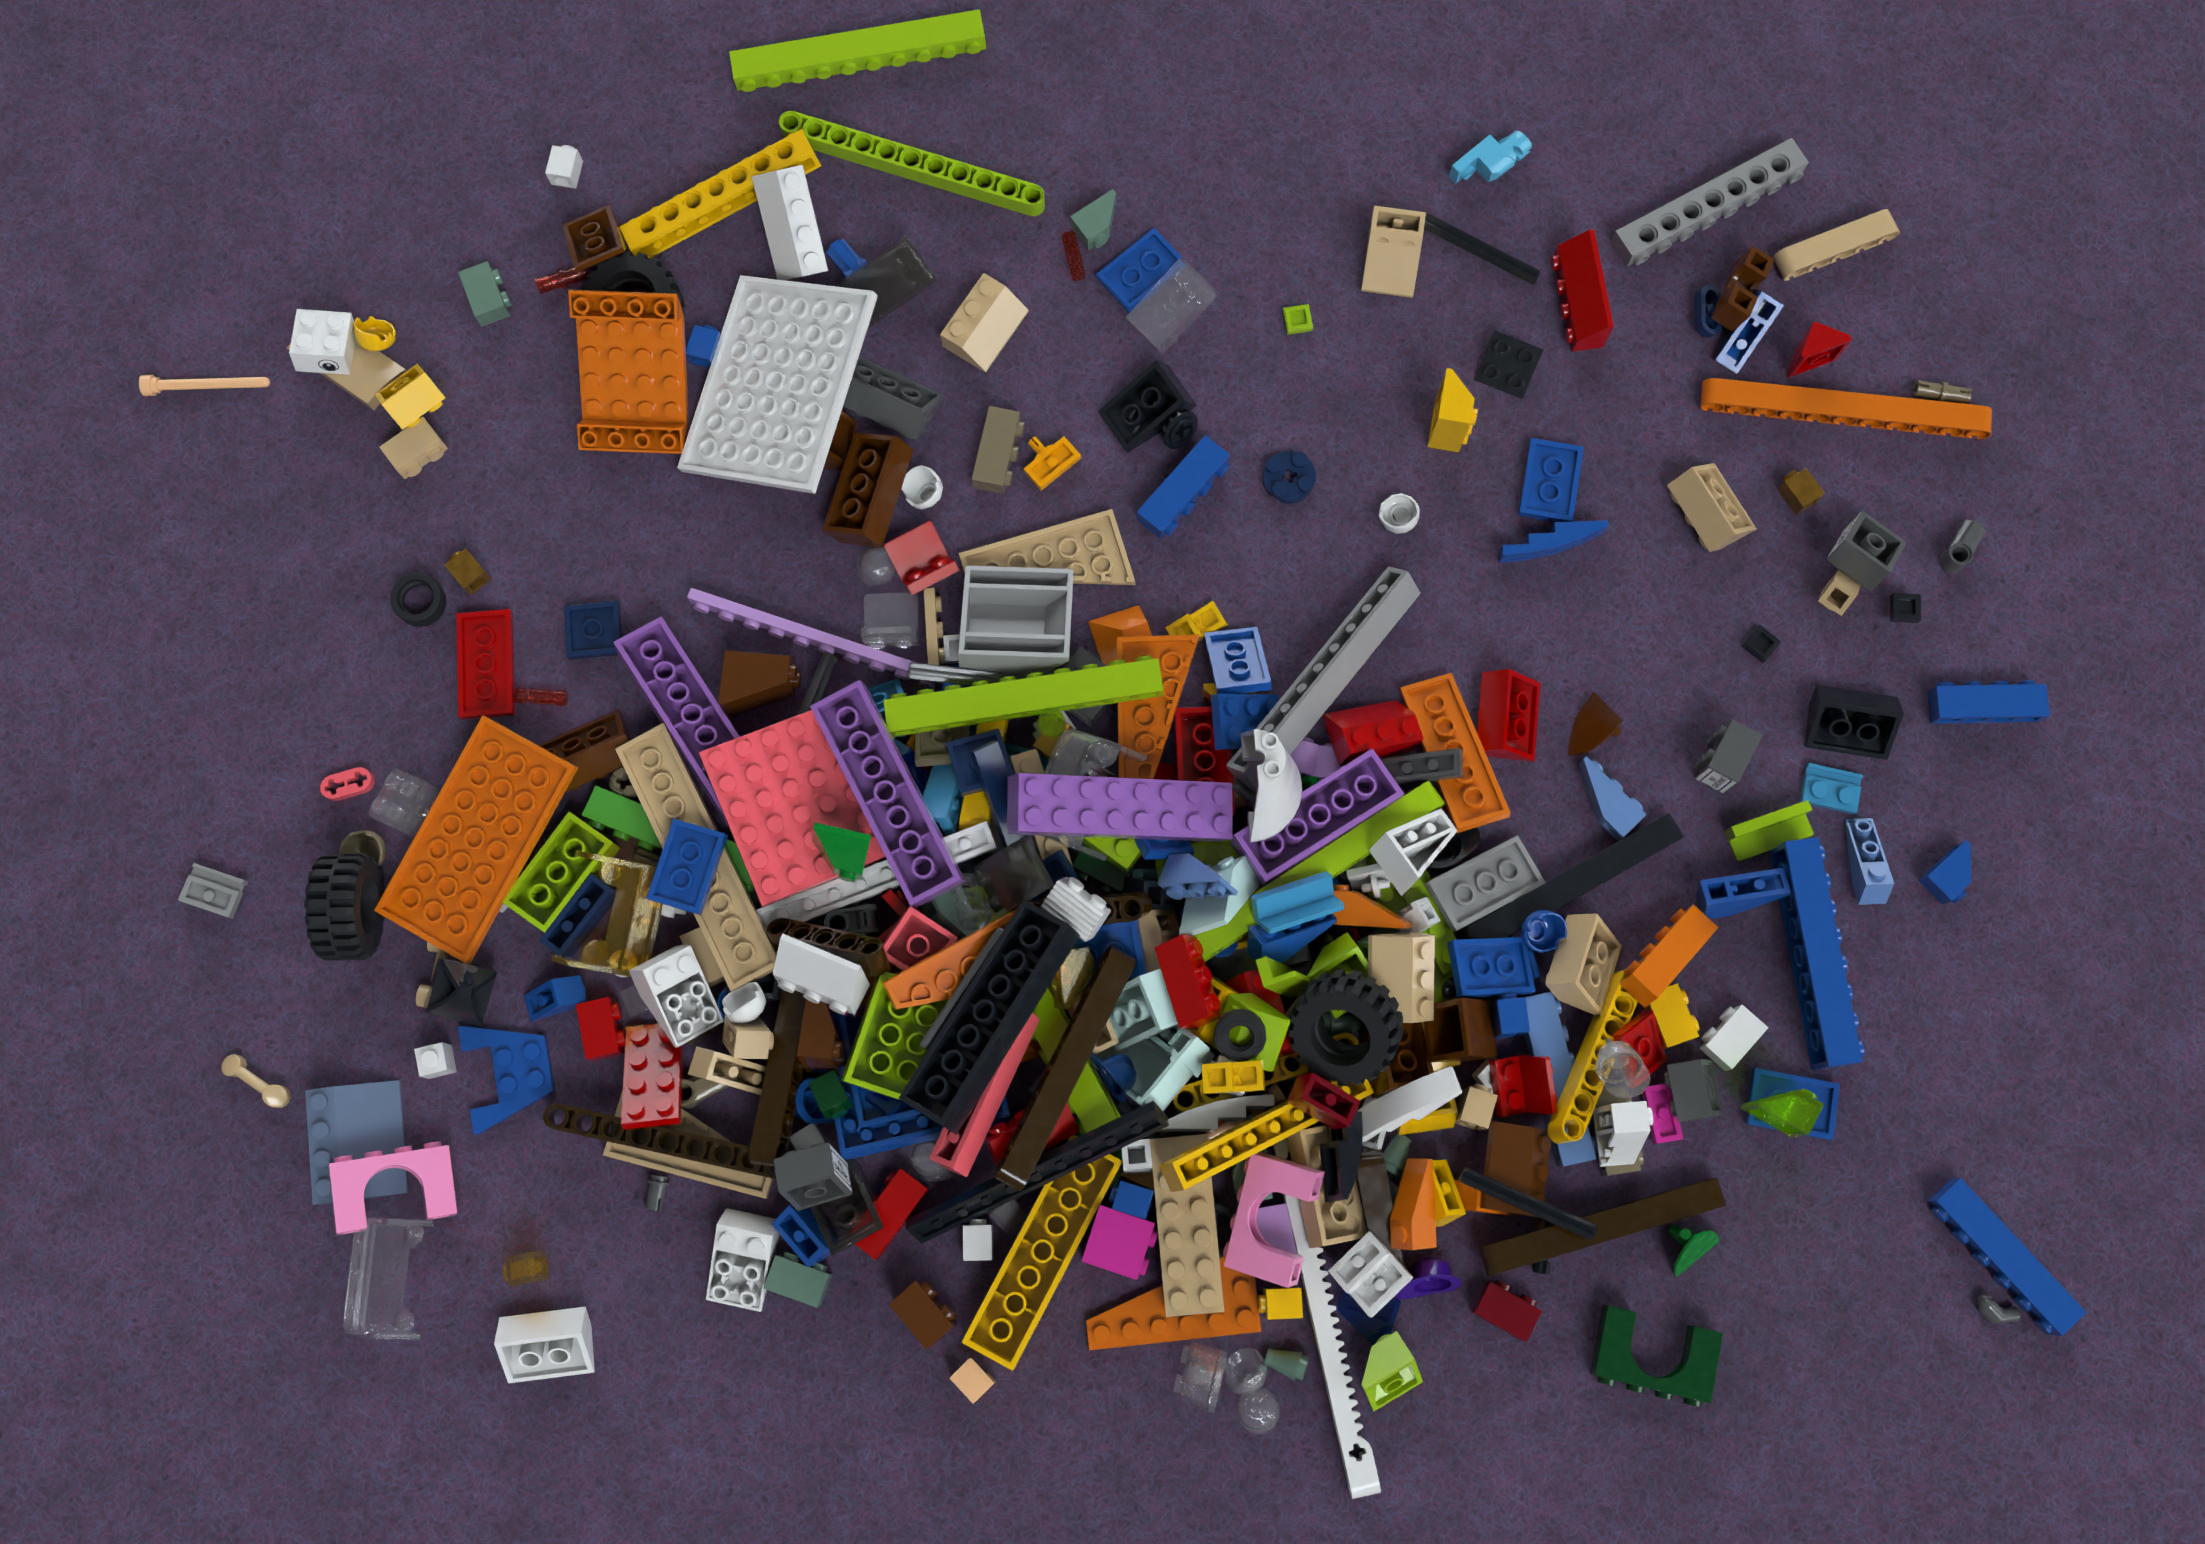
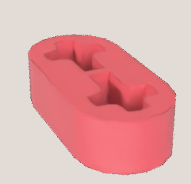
(349, 789)

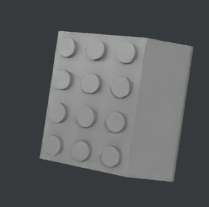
(1015, 619)

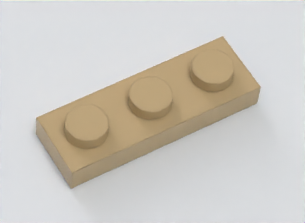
(934, 629)

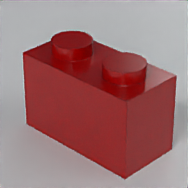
(601, 1028)

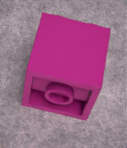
(1120, 1243)

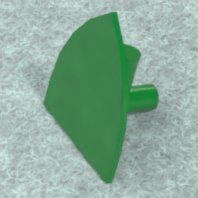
(1693, 1246)

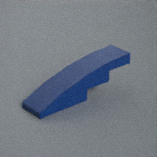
(1561, 538)

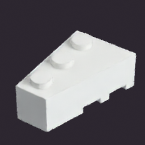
(1412, 847)
(1621, 1131)

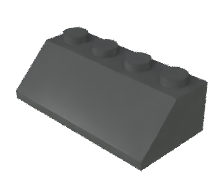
(891, 399)

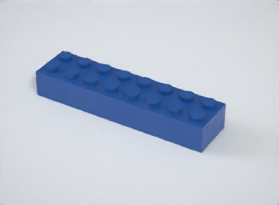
(1817, 956)

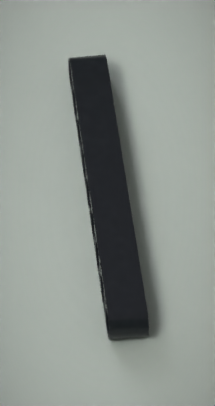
(1578, 879)

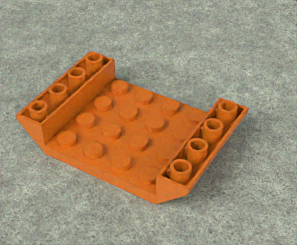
(631, 371)

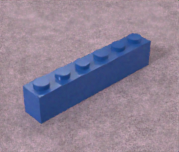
(2006, 1257)

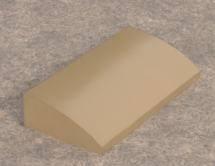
(368, 375)
(1325, 1221)

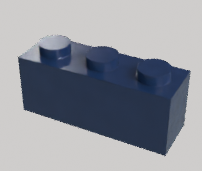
(579, 917)

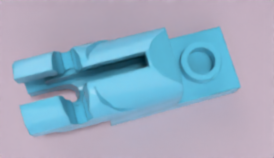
(1491, 157)

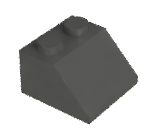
(1694, 1090)

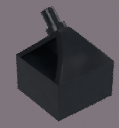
(459, 991)

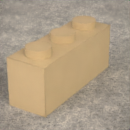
(727, 1070)

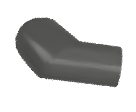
(1994, 1312)

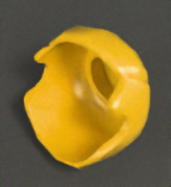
(374, 334)

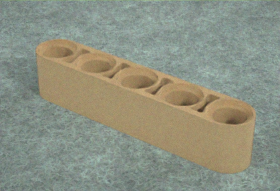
(1835, 244)

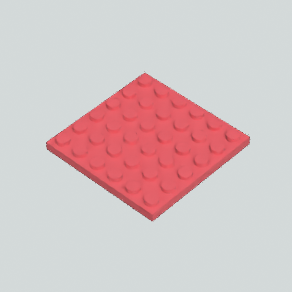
(772, 795)

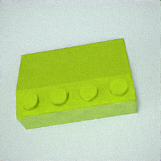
(888, 1042)

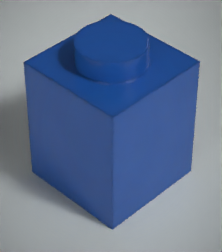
(702, 345)

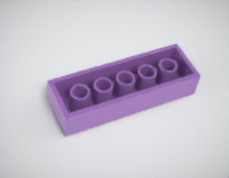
(1323, 816)

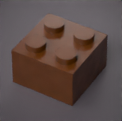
(924, 1313)

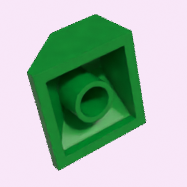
(842, 850)

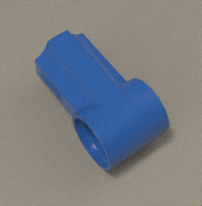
(844, 257)

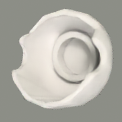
(922, 487)
(1405, 512)
(744, 1003)

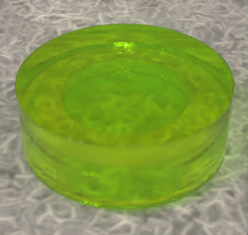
(1051, 723)

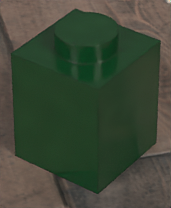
(831, 1095)

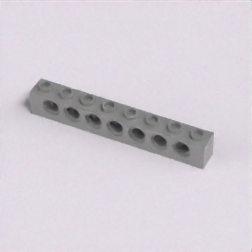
(1784, 157)

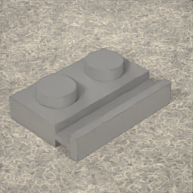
(213, 891)

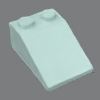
(1214, 912)
(1142, 1010)

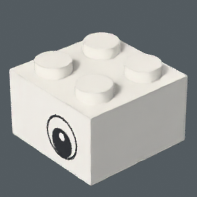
(322, 342)

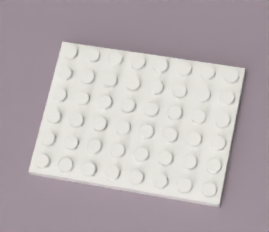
(777, 383)

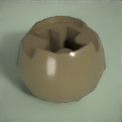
(616, 787)

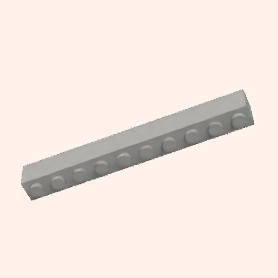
(1333, 667)

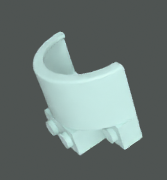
(1163, 1066)

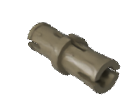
(1942, 392)

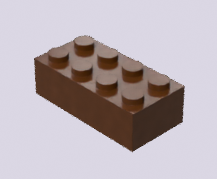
(868, 489)

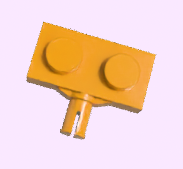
(1050, 461)

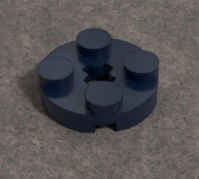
(1297, 464)

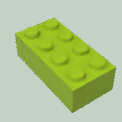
(557, 873)

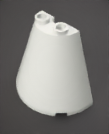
(1278, 784)

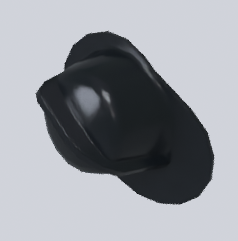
(1455, 850)

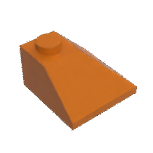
(1124, 623)

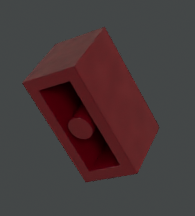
(1323, 1101)
(1507, 1311)

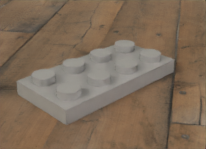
(1484, 883)

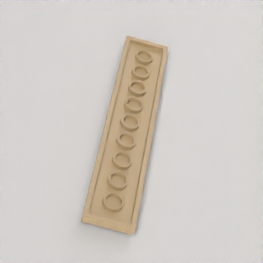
(729, 915)

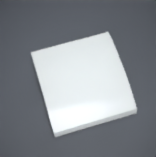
(1370, 1274)

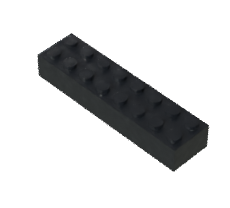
(989, 1016)

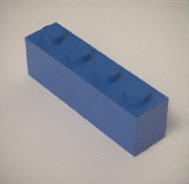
(1183, 487)
(1988, 702)

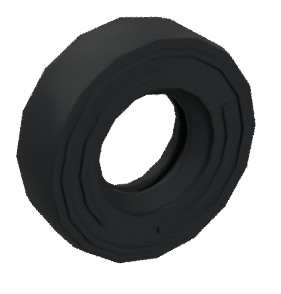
(1244, 1018)

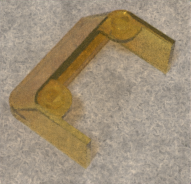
(631, 922)

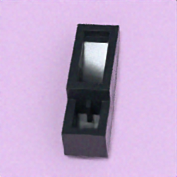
(1341, 1159)

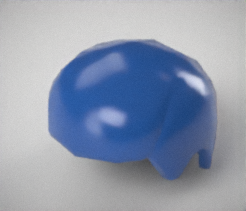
(1543, 930)

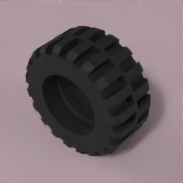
(631, 273)
(342, 907)
(1327, 1055)

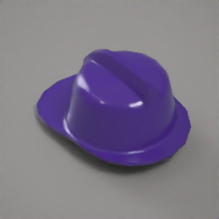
(1430, 1277)

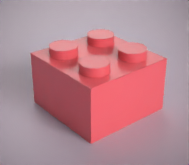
(915, 939)

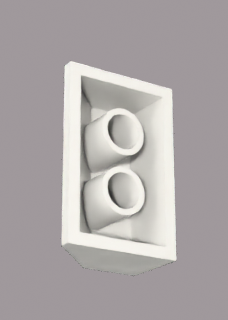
(819, 975)
(545, 1344)

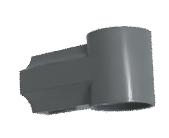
(1962, 546)

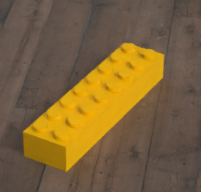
(1039, 1261)

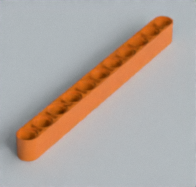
(1846, 407)

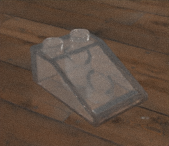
(1172, 305)
(1201, 1375)

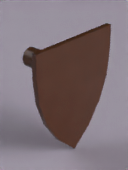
(1593, 726)

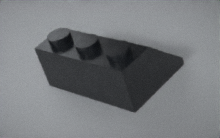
(1852, 722)

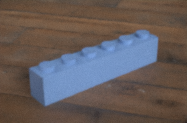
(1549, 1039)

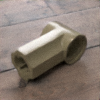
(701, 1090)

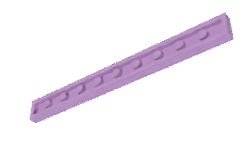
(803, 635)

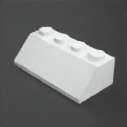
(790, 223)

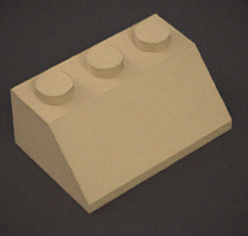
(983, 323)
(1710, 506)
(1584, 963)
(1407, 969)

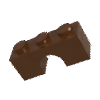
(1737, 296)

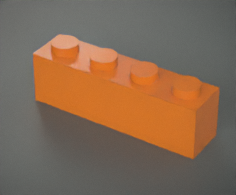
(1668, 955)

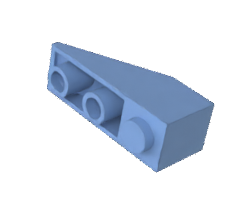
(1611, 805)
(1868, 864)
(1188, 878)

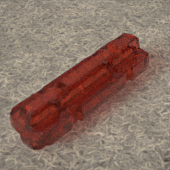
(1073, 255)
(541, 696)

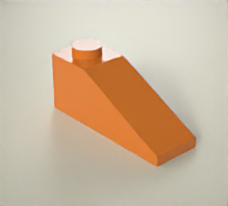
(1364, 911)
(1414, 1208)

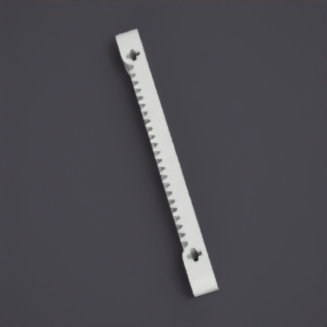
(1359, 1472)

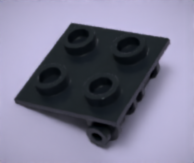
(1508, 364)

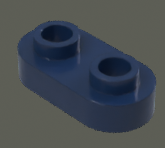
(1704, 306)

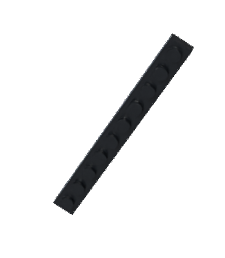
(1049, 1167)

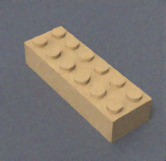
(1186, 1236)

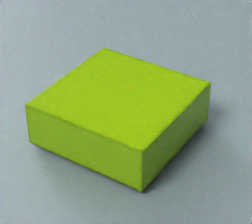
(1297, 319)

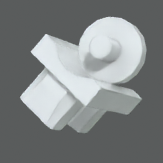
(1368, 878)

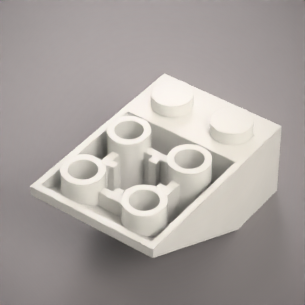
(677, 994)
(741, 1259)

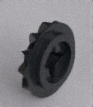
(1185, 424)

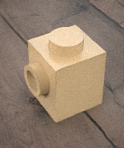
(1839, 592)

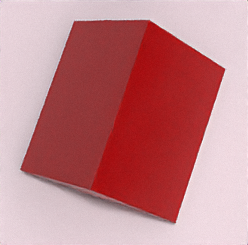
(1817, 348)

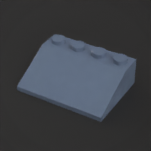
(353, 1123)

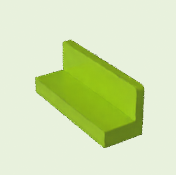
(1769, 831)
(1281, 978)

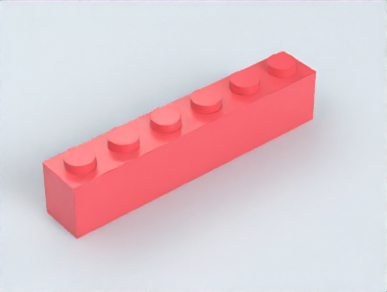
(960, 1150)

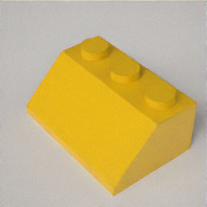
(1452, 414)

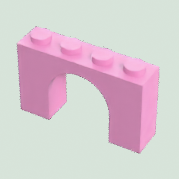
(428, 1165)
(1247, 1248)

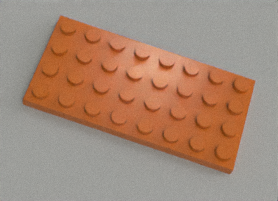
(476, 839)

